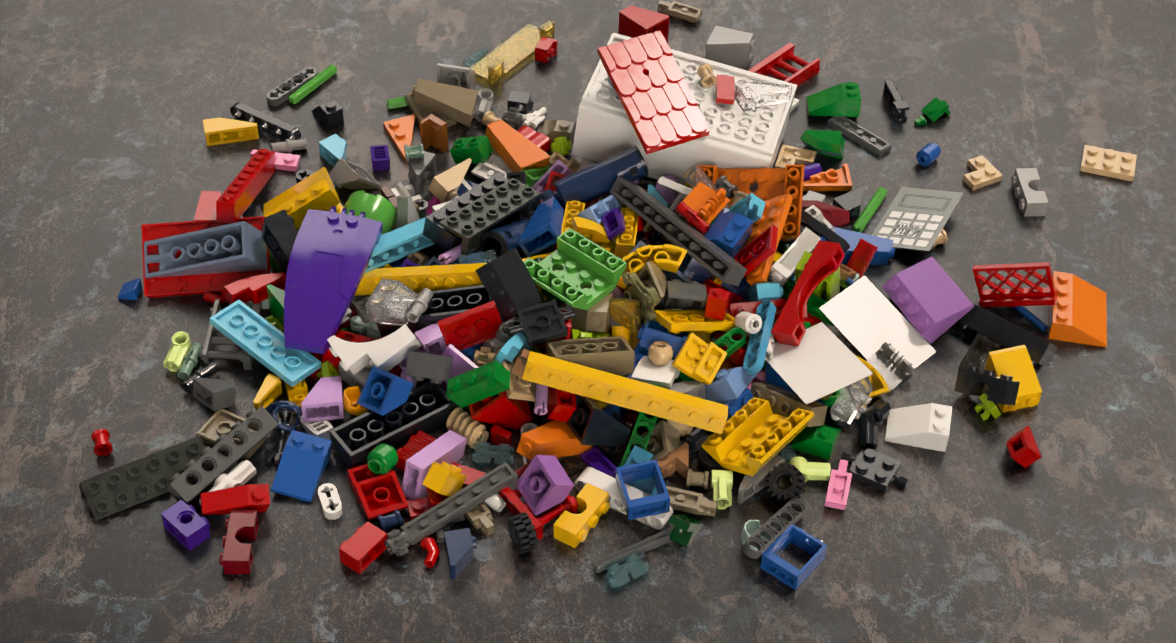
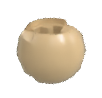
(660, 353)

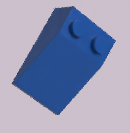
(301, 466)

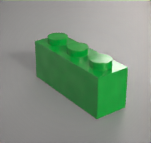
(478, 384)

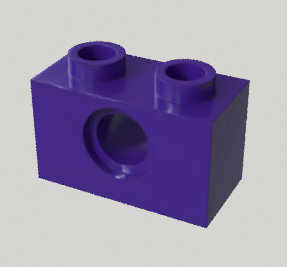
(186, 524)

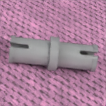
(289, 146)
(419, 305)

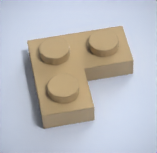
(793, 155)
(983, 173)

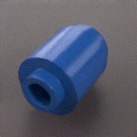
(928, 154)

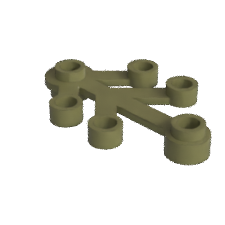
(638, 291)

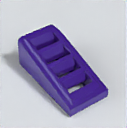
(380, 158)
(613, 223)

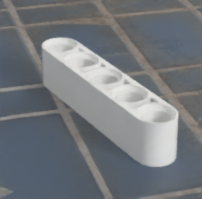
(609, 485)

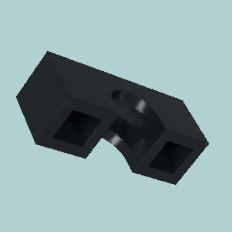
(1001, 388)

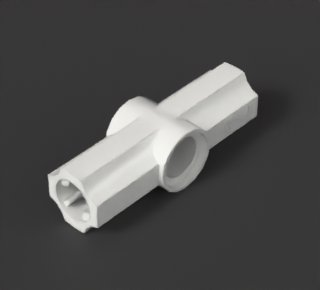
(237, 477)

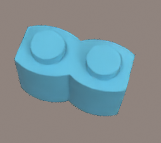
(765, 291)

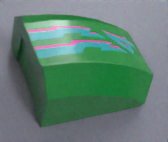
(824, 142)

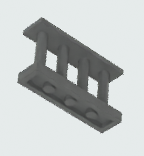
(207, 353)

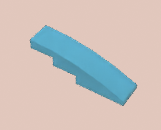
(512, 348)

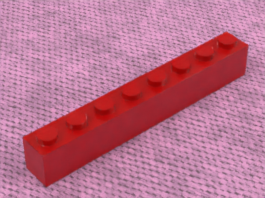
(245, 187)

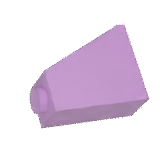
(324, 401)

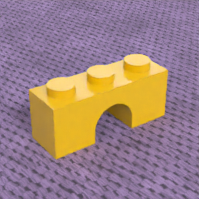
(575, 527)

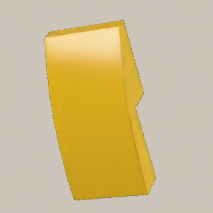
(584, 226)
(297, 393)

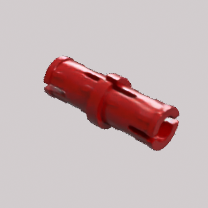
(693, 218)

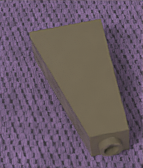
(446, 99)

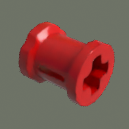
(102, 444)

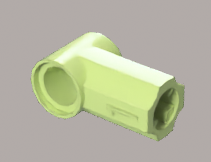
(179, 348)
(811, 470)
(722, 484)

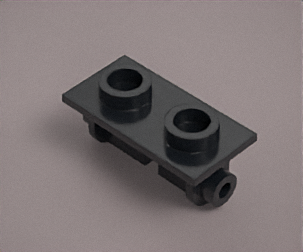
(696, 438)

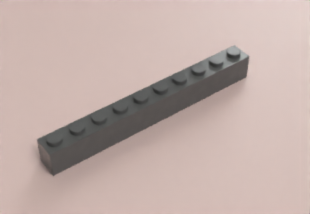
(678, 231)

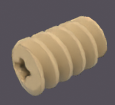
(464, 425)

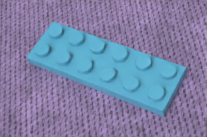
(264, 343)

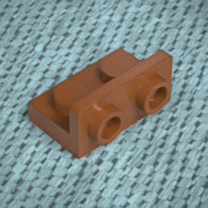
(434, 133)

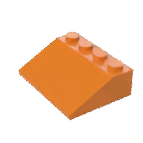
(1078, 312)

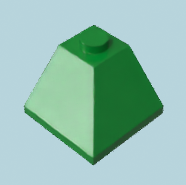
(817, 440)

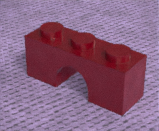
(237, 555)

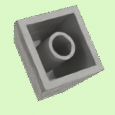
(730, 47)

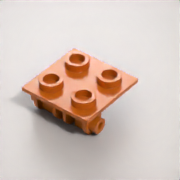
(707, 201)

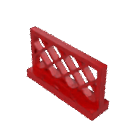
(1016, 296)

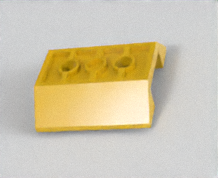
(619, 245)
(754, 436)

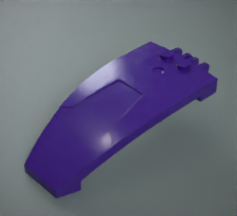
(325, 274)

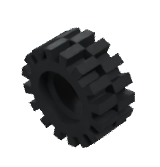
(777, 474)
(522, 533)

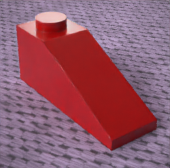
(717, 304)
(240, 498)

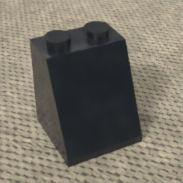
(598, 423)

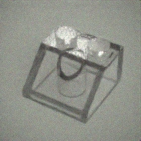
(390, 303)
(852, 399)

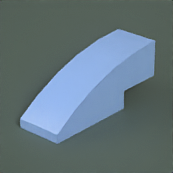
(600, 208)

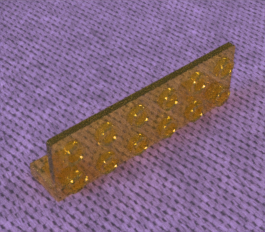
(512, 52)

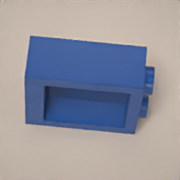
(655, 332)
(646, 505)
(785, 571)

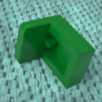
(935, 109)

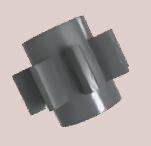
(512, 117)
(397, 542)

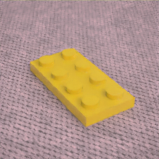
(692, 321)

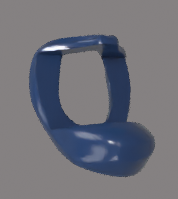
(275, 406)

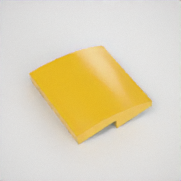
(699, 359)

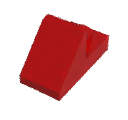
(421, 505)

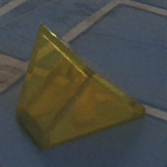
(626, 313)

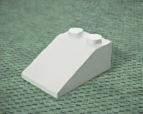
(920, 426)

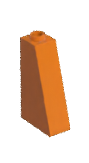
(515, 148)
(551, 439)

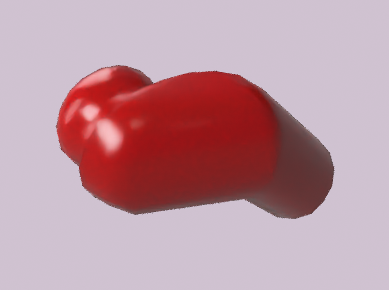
(433, 551)

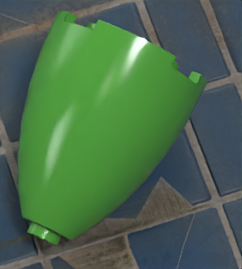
(375, 207)

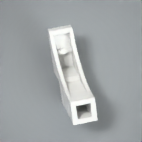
(786, 265)
(379, 353)

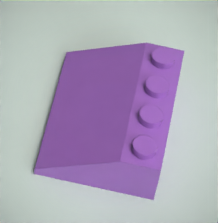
(928, 298)

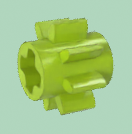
(561, 145)

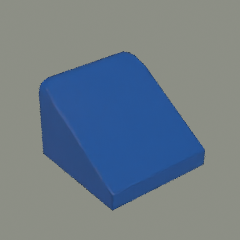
(130, 290)

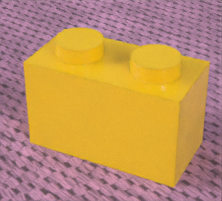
(444, 478)

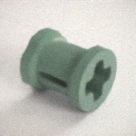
(414, 151)

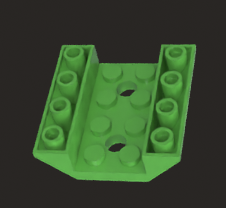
(582, 266)

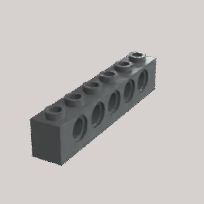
(264, 426)

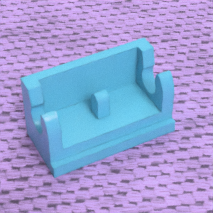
(750, 207)

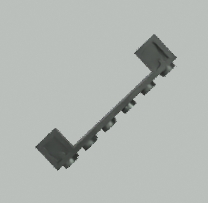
(490, 210)
(139, 479)

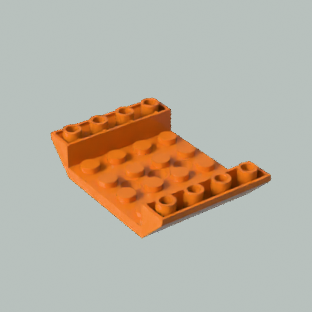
(771, 183)

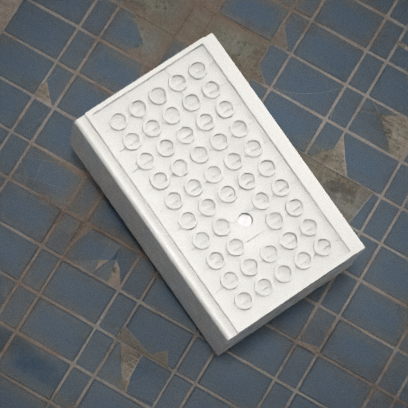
(734, 137)

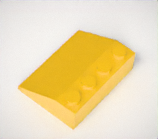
(312, 193)

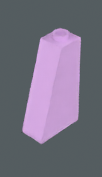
(447, 448)

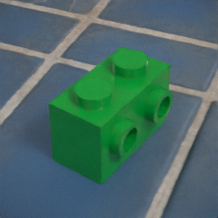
(475, 148)

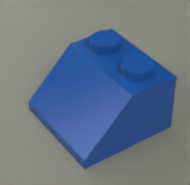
(730, 232)
(384, 391)

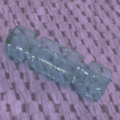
(475, 57)
(479, 257)

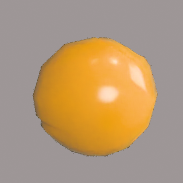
(350, 400)

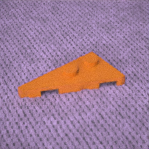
(401, 132)
(830, 180)

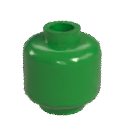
(382, 459)

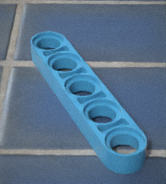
(759, 341)

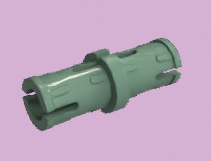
(189, 361)

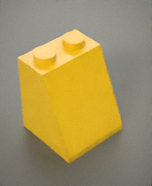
(1016, 363)

